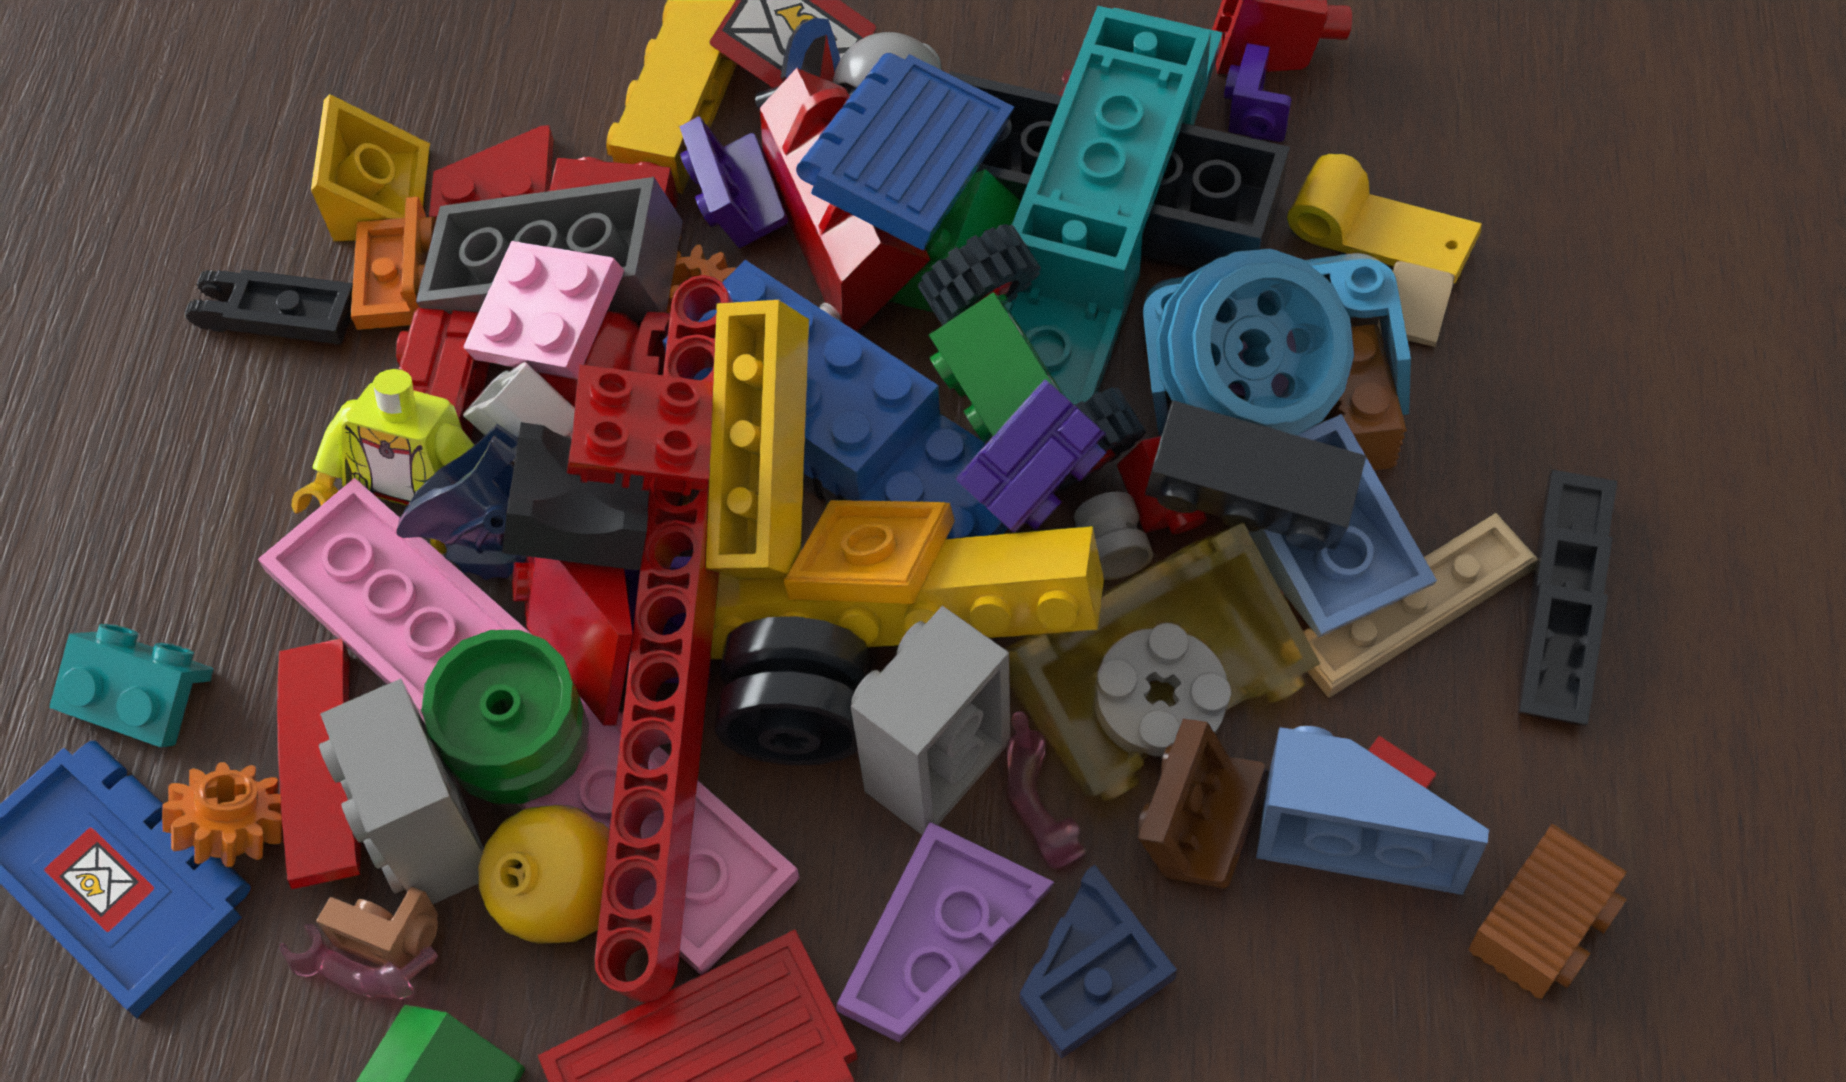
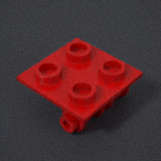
(641, 428)

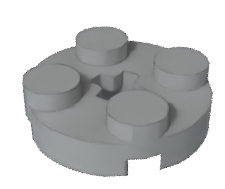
(1164, 656)

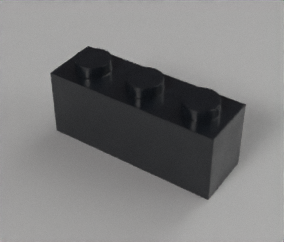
(1255, 476)

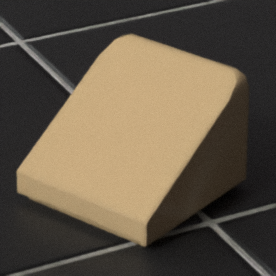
(1423, 300)

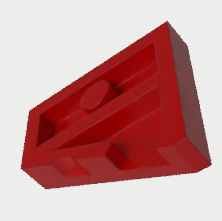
(501, 171)

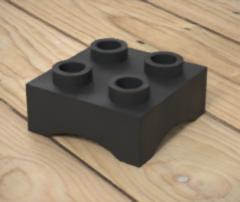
(566, 519)

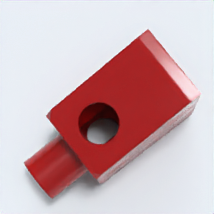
(1285, 26)

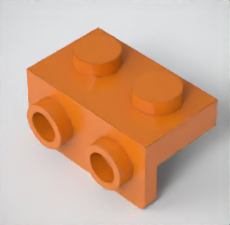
(390, 267)

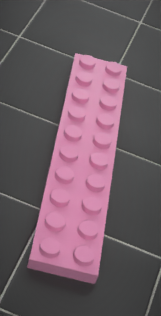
(409, 606)

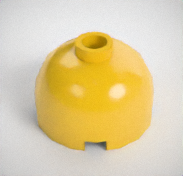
(545, 874)

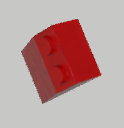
(585, 619)

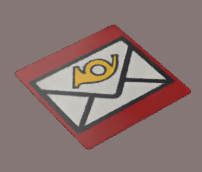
(759, 30)

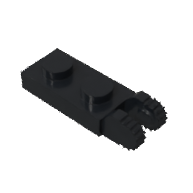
(273, 305)

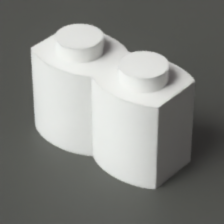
(521, 398)

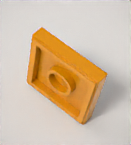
(870, 551)

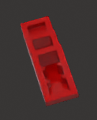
(313, 822)

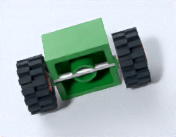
(987, 351)

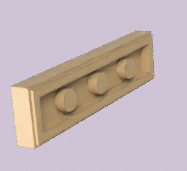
(1466, 575)

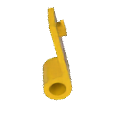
(1343, 216)

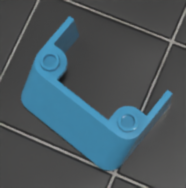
(1365, 289)

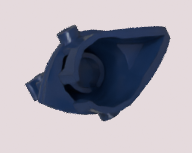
(468, 507)

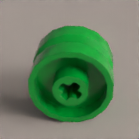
(506, 716)

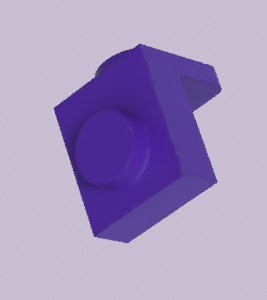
(1253, 110)

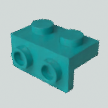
(127, 684)

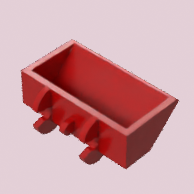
(849, 258)

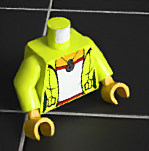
(387, 442)

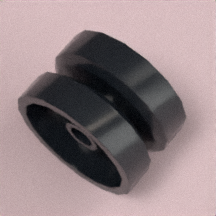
(790, 690)

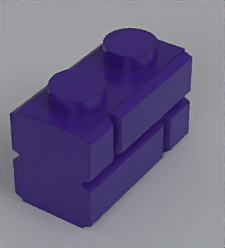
(1032, 458)

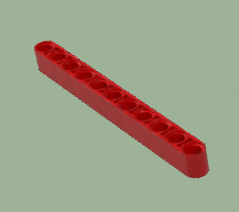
(672, 721)

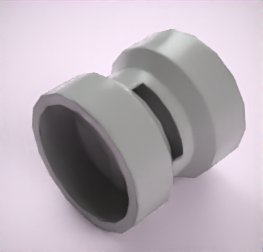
(1119, 542)

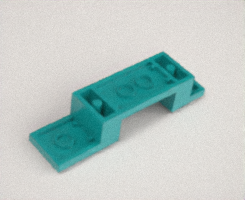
(1099, 183)

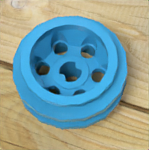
(1201, 354)

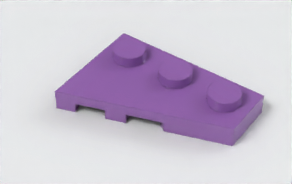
(936, 929)

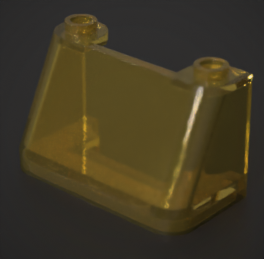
(1209, 589)

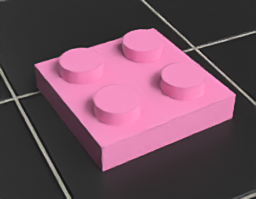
(544, 309)

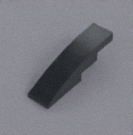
(1567, 598)

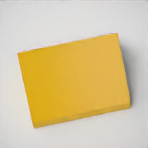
(364, 168)

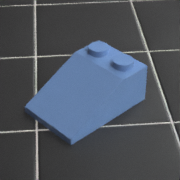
(1367, 569)
(1360, 817)

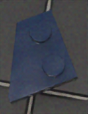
(1094, 968)

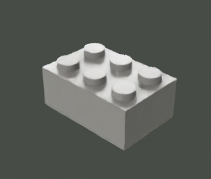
(932, 719)
(401, 794)

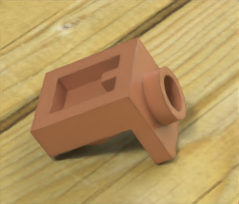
(376, 933)

